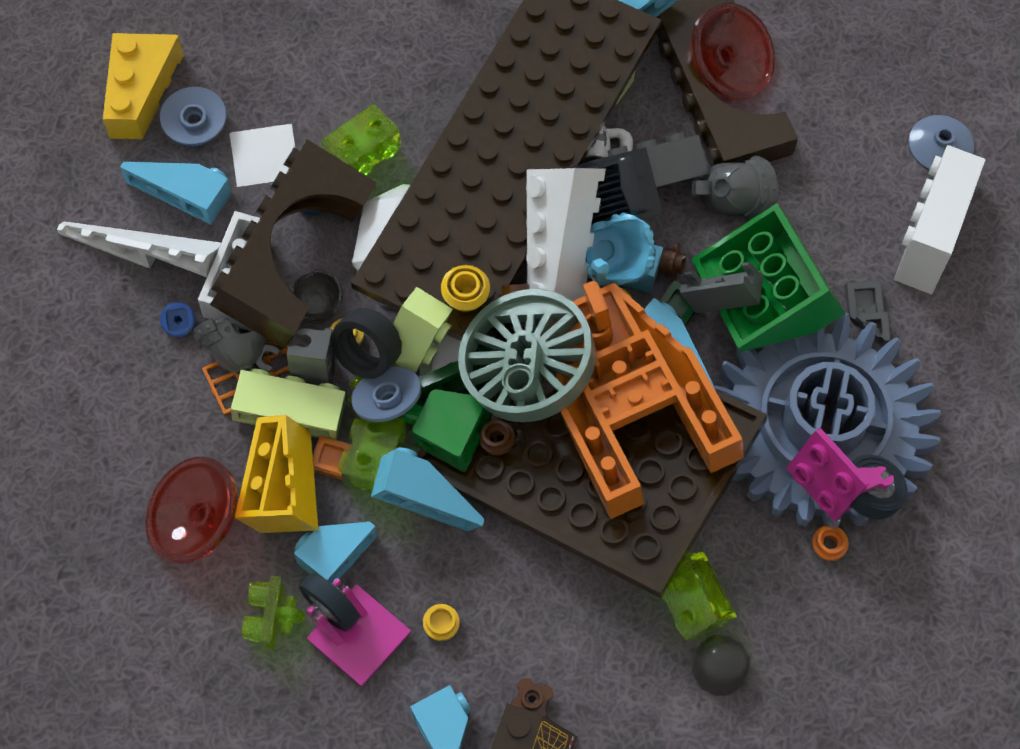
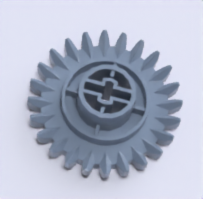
(858, 382)

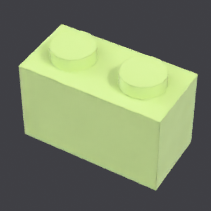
(419, 325)

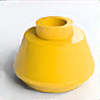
(465, 288)

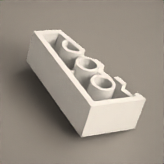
(938, 218)
(559, 227)

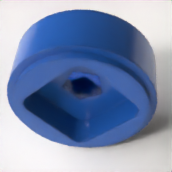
(177, 319)

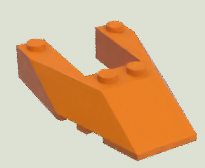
(634, 375)

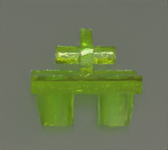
(270, 596)

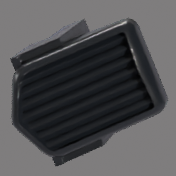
(626, 186)

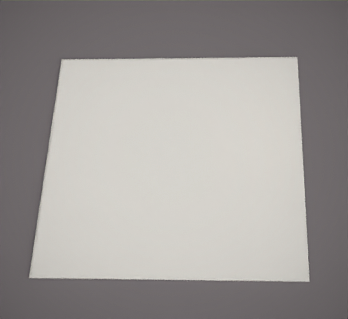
(261, 153)

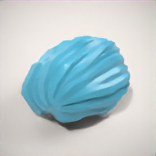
(620, 250)

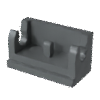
(723, 291)
(315, 362)

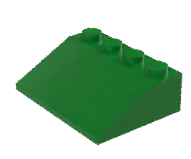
(793, 292)

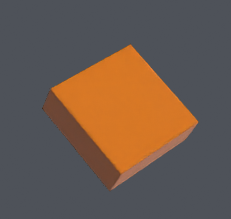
(597, 305)
(327, 456)

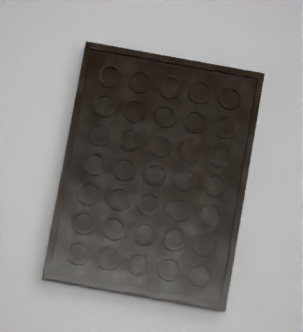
(551, 494)

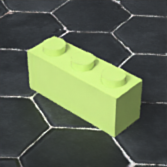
(310, 405)

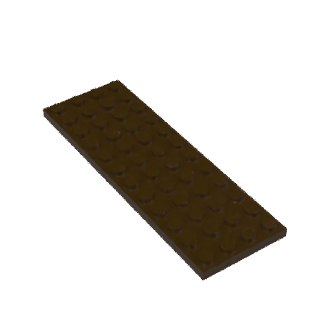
(527, 109)

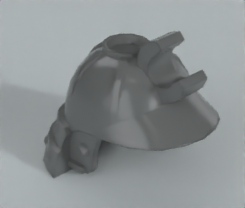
(738, 187)
(231, 347)

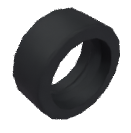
(353, 356)

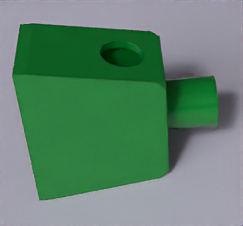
(448, 426)

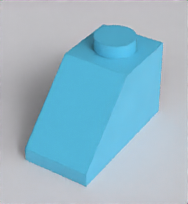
(333, 548)
(442, 719)

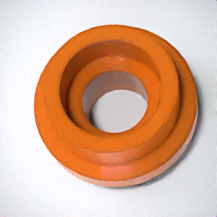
(837, 536)

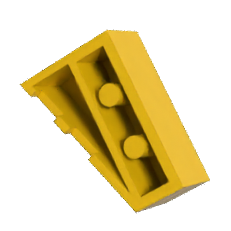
(136, 81)
(279, 478)

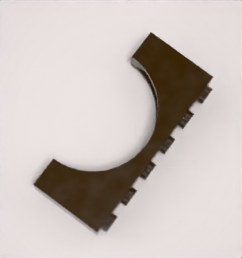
(727, 132)
(253, 287)

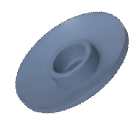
(188, 105)
(926, 143)
(386, 395)

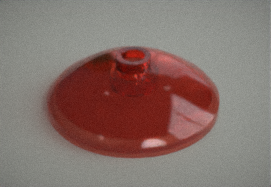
(733, 51)
(191, 510)

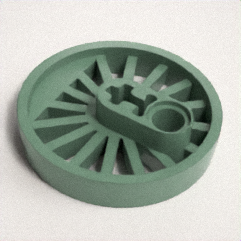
(540, 347)

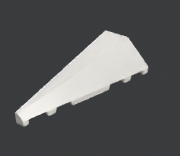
(145, 247)

